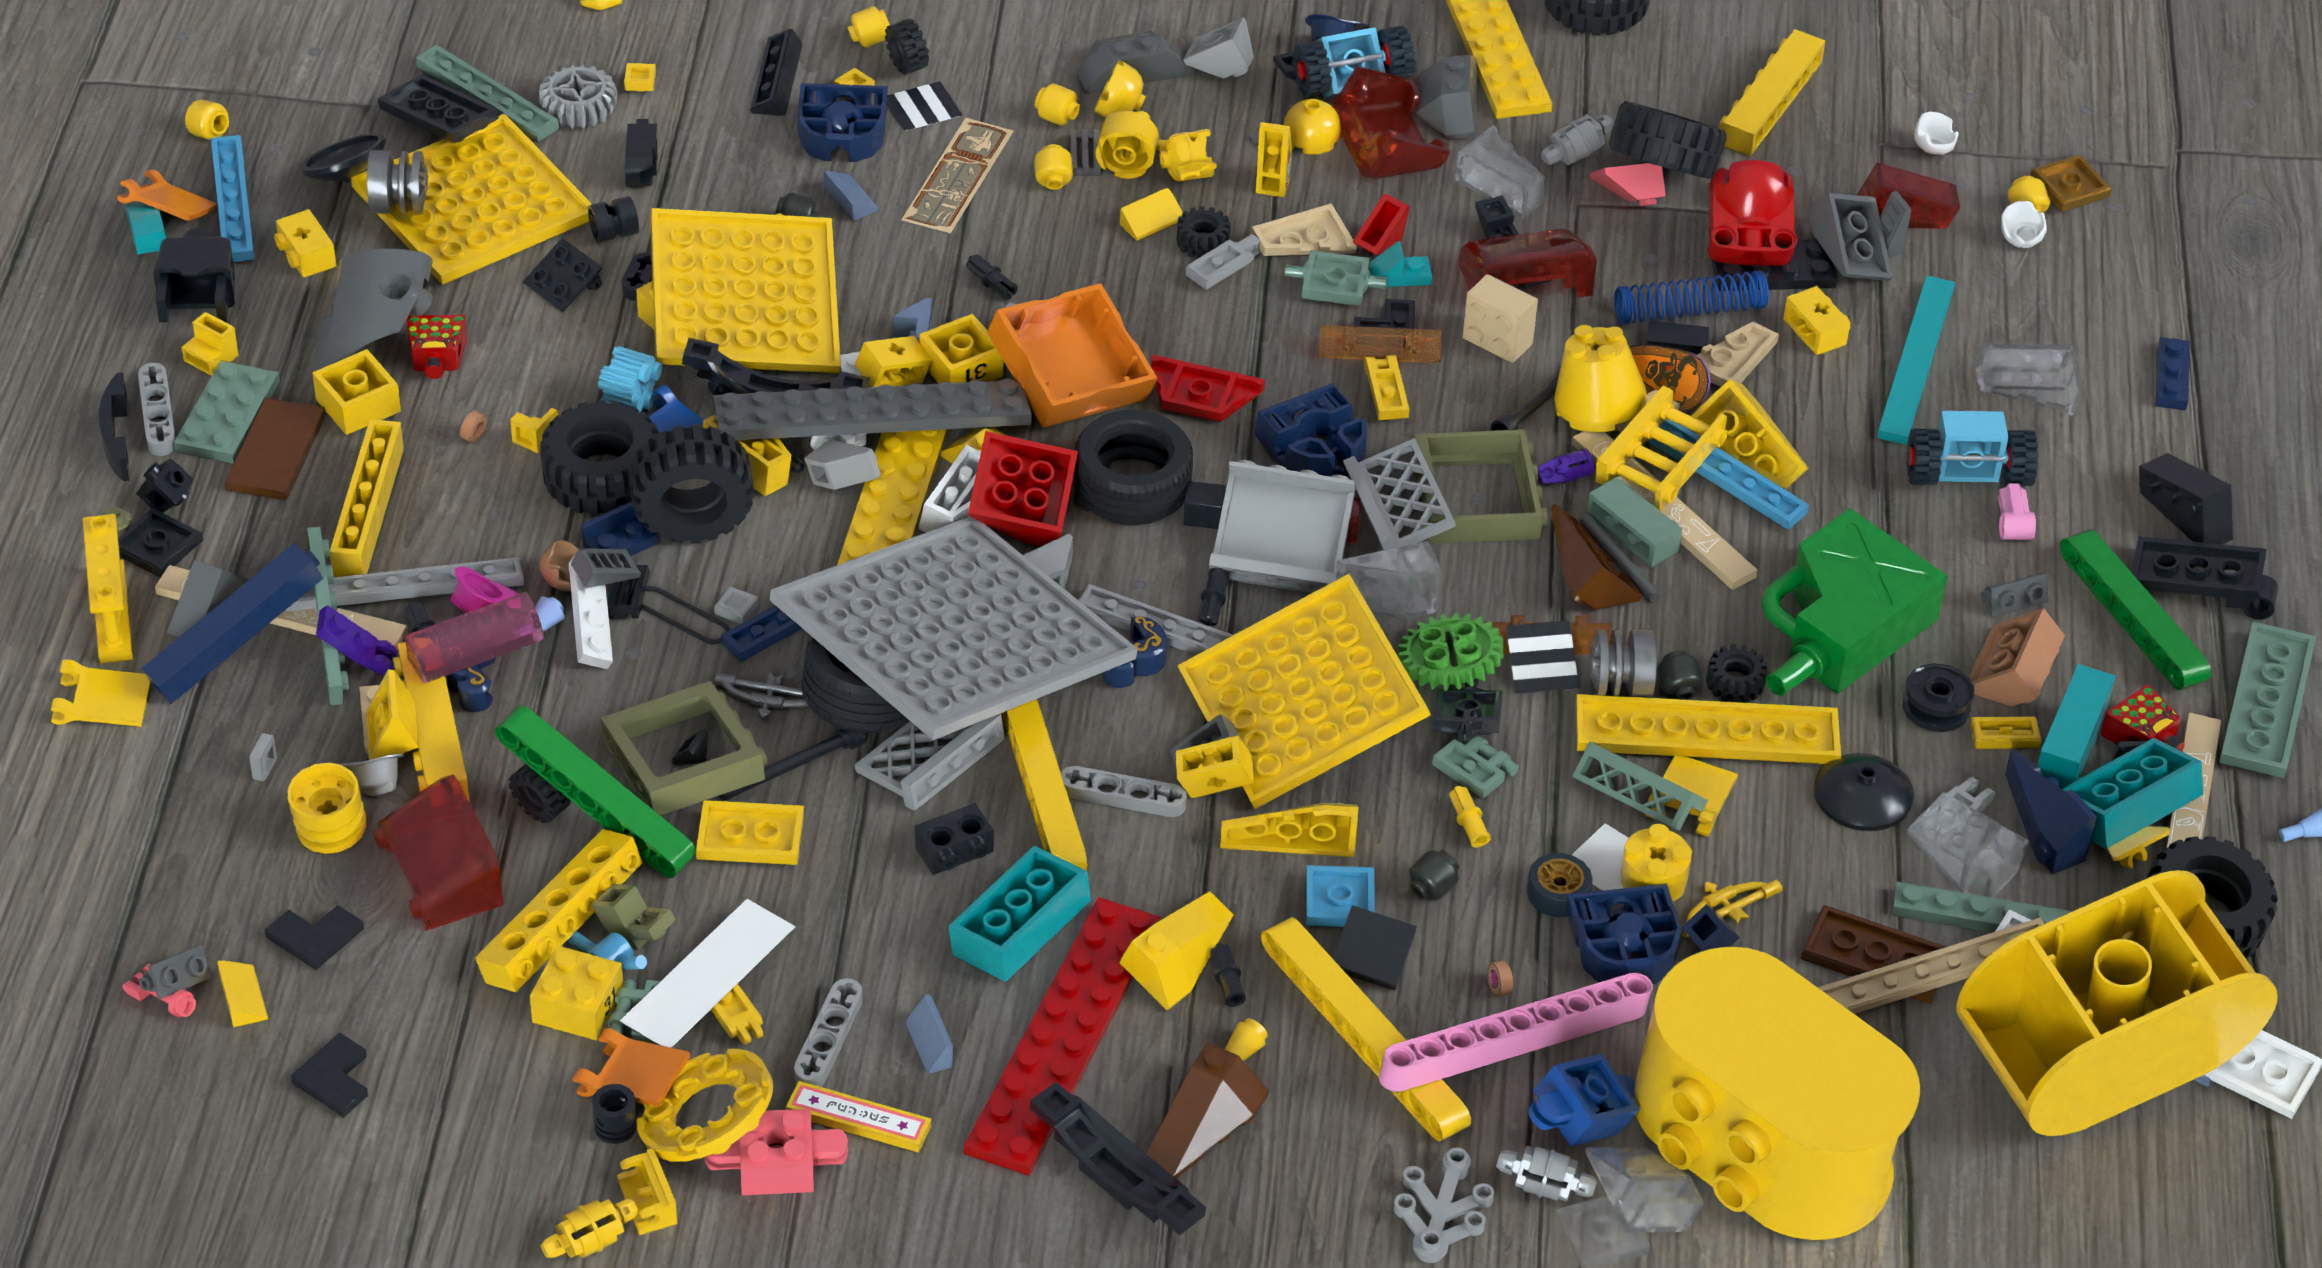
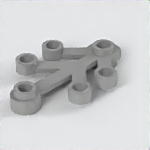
(1442, 1208)

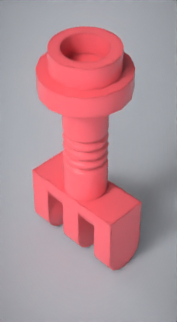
(179, 1004)

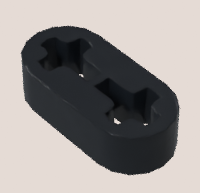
(635, 275)

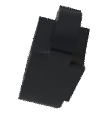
(641, 153)

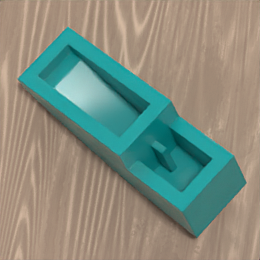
(145, 226)

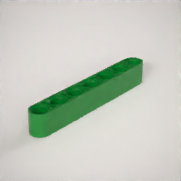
(2135, 610)
(594, 790)

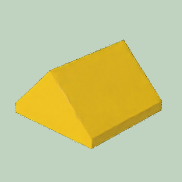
(391, 719)

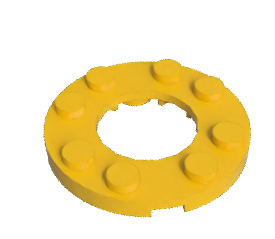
(752, 1096)

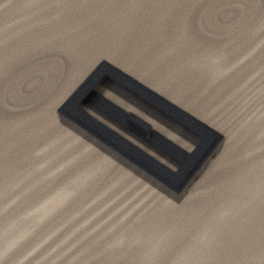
(638, 596)

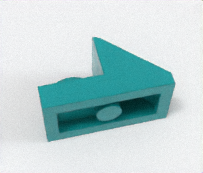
(1401, 269)

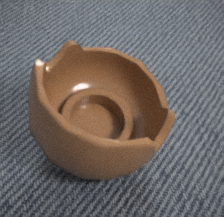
(555, 564)

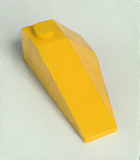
(1752, 434)
(1302, 830)

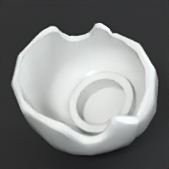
(1935, 133)
(2023, 224)

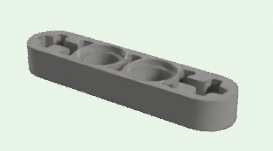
(158, 408)
(1124, 786)
(830, 1034)

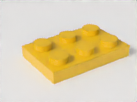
(750, 832)

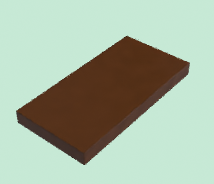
(275, 448)
(1860, 945)

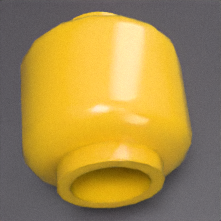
(868, 26)
(1057, 104)
(206, 119)
(1053, 167)
(2030, 189)

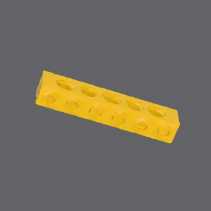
(557, 910)

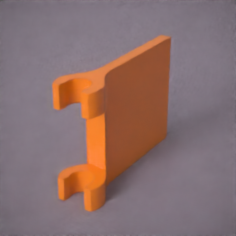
(167, 197)
(641, 1066)

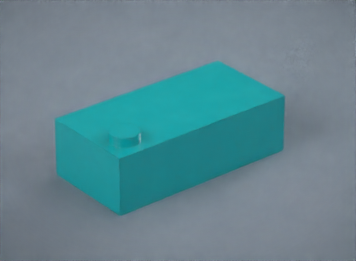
(2076, 725)
(2138, 789)
(1019, 913)

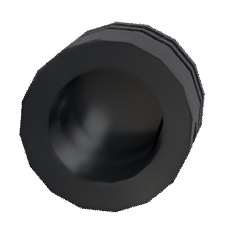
(614, 1113)

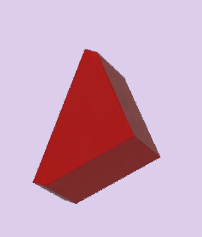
(1383, 226)

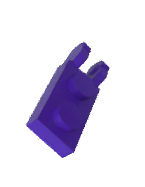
(355, 641)

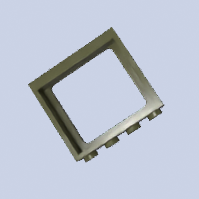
(1487, 448)
(695, 782)

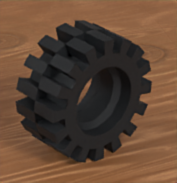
(906, 46)
(1203, 220)
(1739, 661)
(537, 795)

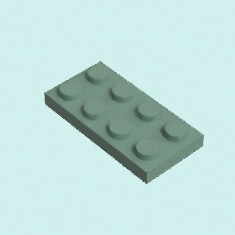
(226, 411)

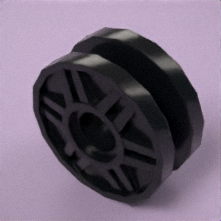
(1938, 697)

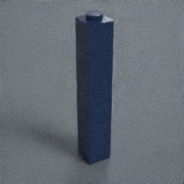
(233, 622)

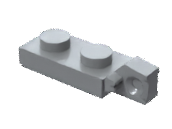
(1223, 261)

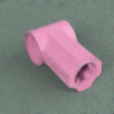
(2015, 518)

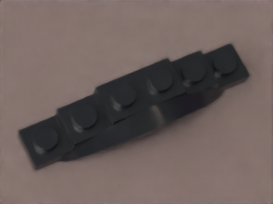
(741, 380)
(1116, 1161)

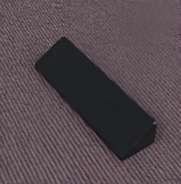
(777, 74)

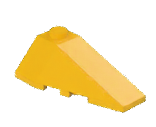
(1177, 948)

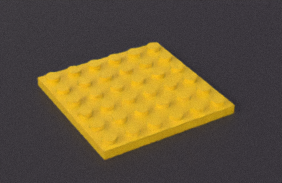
(484, 201)
(746, 284)
(1306, 688)

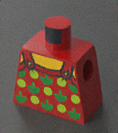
(436, 342)
(2142, 718)

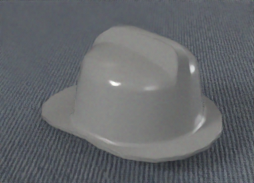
(376, 775)

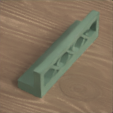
(1646, 779)

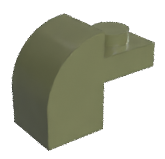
(625, 913)

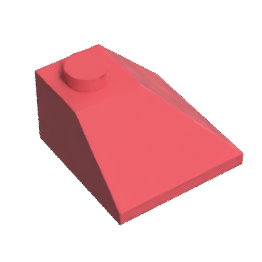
(1633, 182)

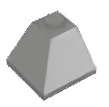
(1222, 50)

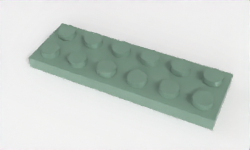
(2268, 699)

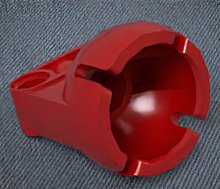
(1752, 214)

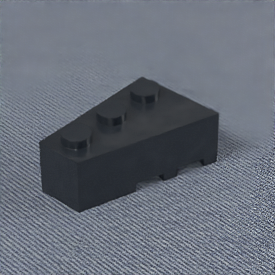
(2189, 498)

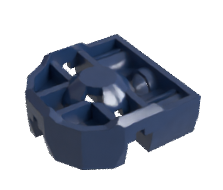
(859, 119)
(1296, 436)
(1611, 935)

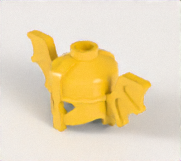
(1186, 156)

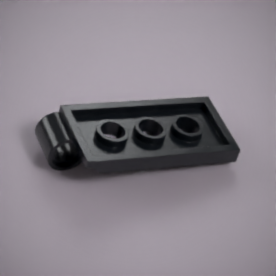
(2243, 589)

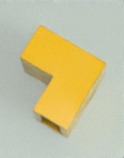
(212, 343)

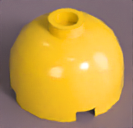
(1121, 91)
(1313, 126)

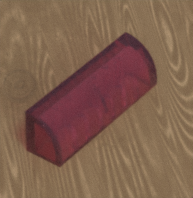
(474, 637)

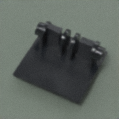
(564, 275)

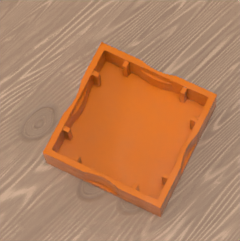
(1071, 355)

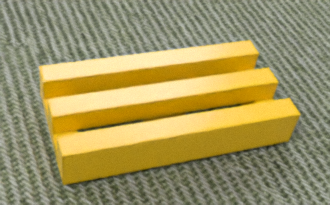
(2006, 738)

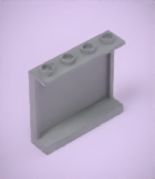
(1282, 526)

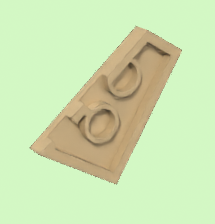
(1309, 230)
(1738, 353)

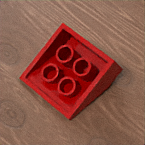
(1022, 488)

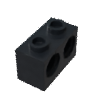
(954, 838)

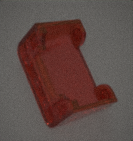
(1379, 125)
(1531, 259)
(442, 855)

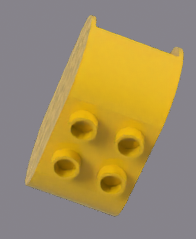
(2114, 1004)
(1773, 1093)

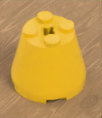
(1598, 380)

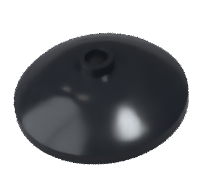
(343, 158)
(1863, 792)

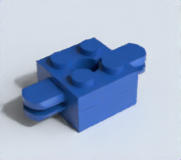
(1584, 1100)

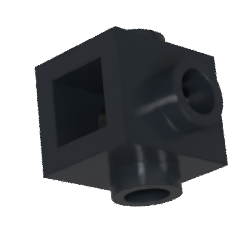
(165, 485)

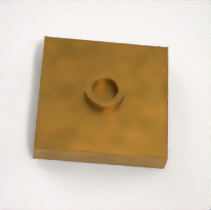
(2072, 183)

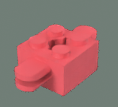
(780, 1167)

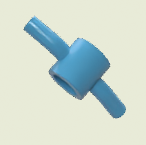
(611, 947)

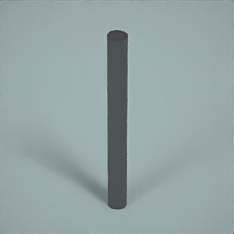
(1620, 558)

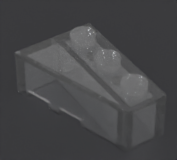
(1496, 170)
(2031, 372)

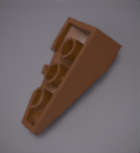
(1587, 567)
(1209, 1105)

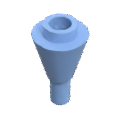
(549, 612)
(2308, 827)

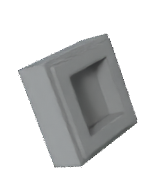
(736, 605)
(263, 757)

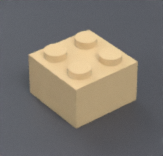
(1500, 318)

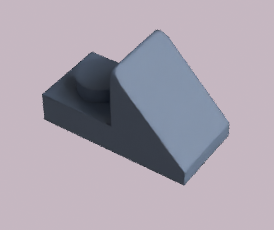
(913, 320)

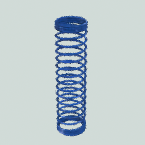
(1624, 296)

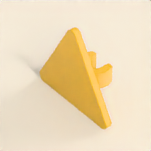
(2134, 845)

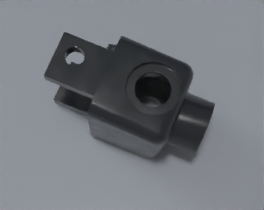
(194, 274)

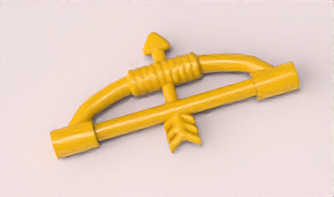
(1734, 910)

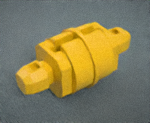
(594, 1238)

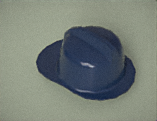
(1328, 25)

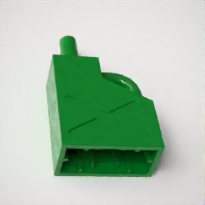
(1857, 602)

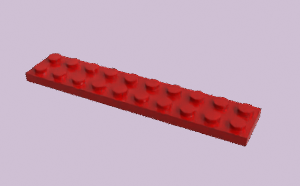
(1059, 1037)

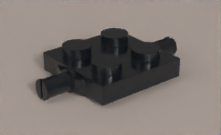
(1468, 711)

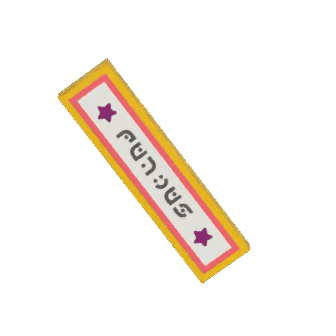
(861, 1116)

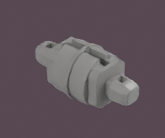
(1577, 139)
(1546, 1173)

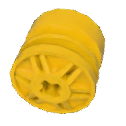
(327, 808)

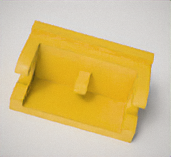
(649, 1191)

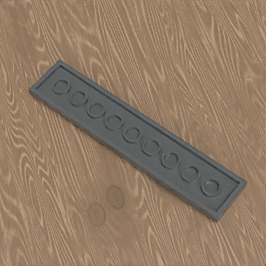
(871, 409)

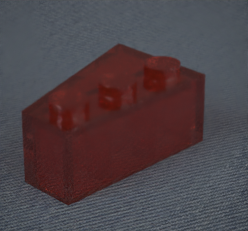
(1931, 200)

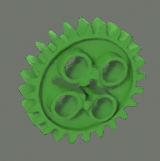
(1475, 649)

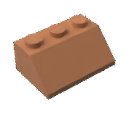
(2017, 658)

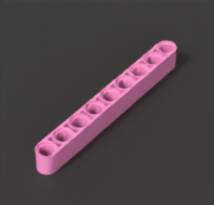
(1515, 1032)

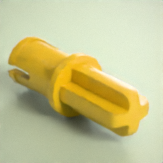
(1469, 817)

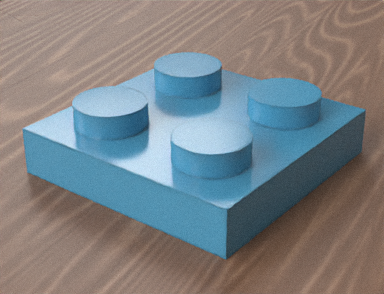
(1334, 891)

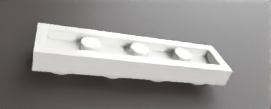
(590, 623)

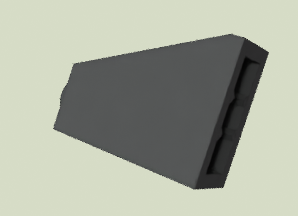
(202, 592)

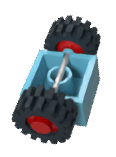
(1330, 60)
(1972, 449)

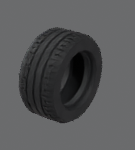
(1129, 436)
(843, 697)

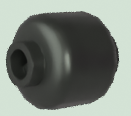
(796, 205)
(1680, 675)
(1434, 874)

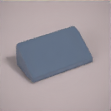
(849, 195)
(930, 1036)

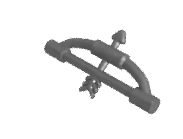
(766, 701)

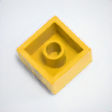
(962, 352)
(356, 391)
(576, 992)

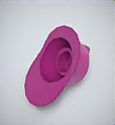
(476, 591)

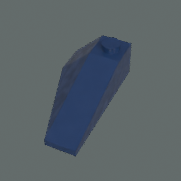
(2054, 819)

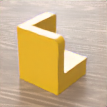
(528, 431)

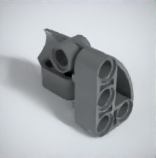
(372, 300)

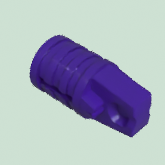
(1558, 471)

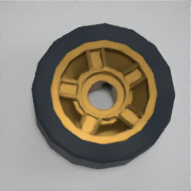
(1555, 877)

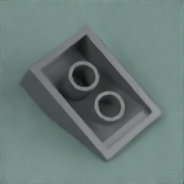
(1851, 235)

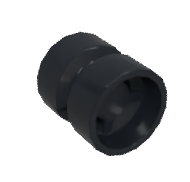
(613, 219)

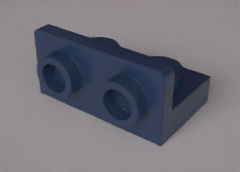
(617, 531)

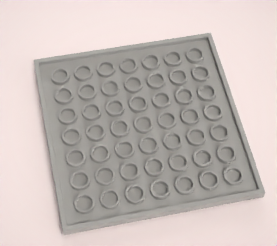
(953, 626)

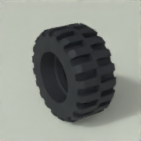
(1598, 15)
(1667, 140)
(590, 432)
(686, 456)
(2230, 877)

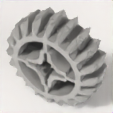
(578, 96)

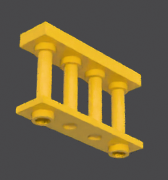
(1645, 427)
(107, 588)

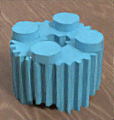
(630, 379)

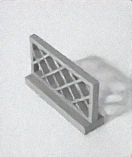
(1379, 513)
(940, 769)

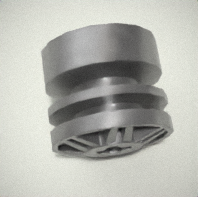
(396, 182)
(1624, 663)

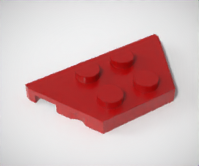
(1202, 389)

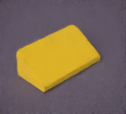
(1150, 214)
(241, 993)

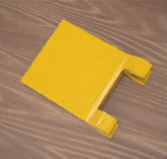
(101, 696)
(1704, 780)

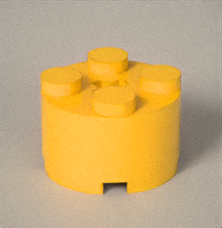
(1127, 143)
(1656, 858)

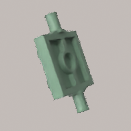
(1335, 278)

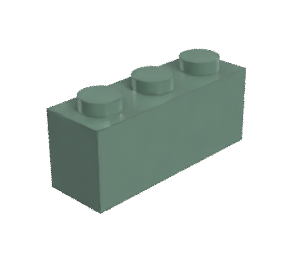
(1634, 522)

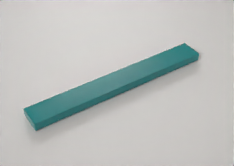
(1916, 360)

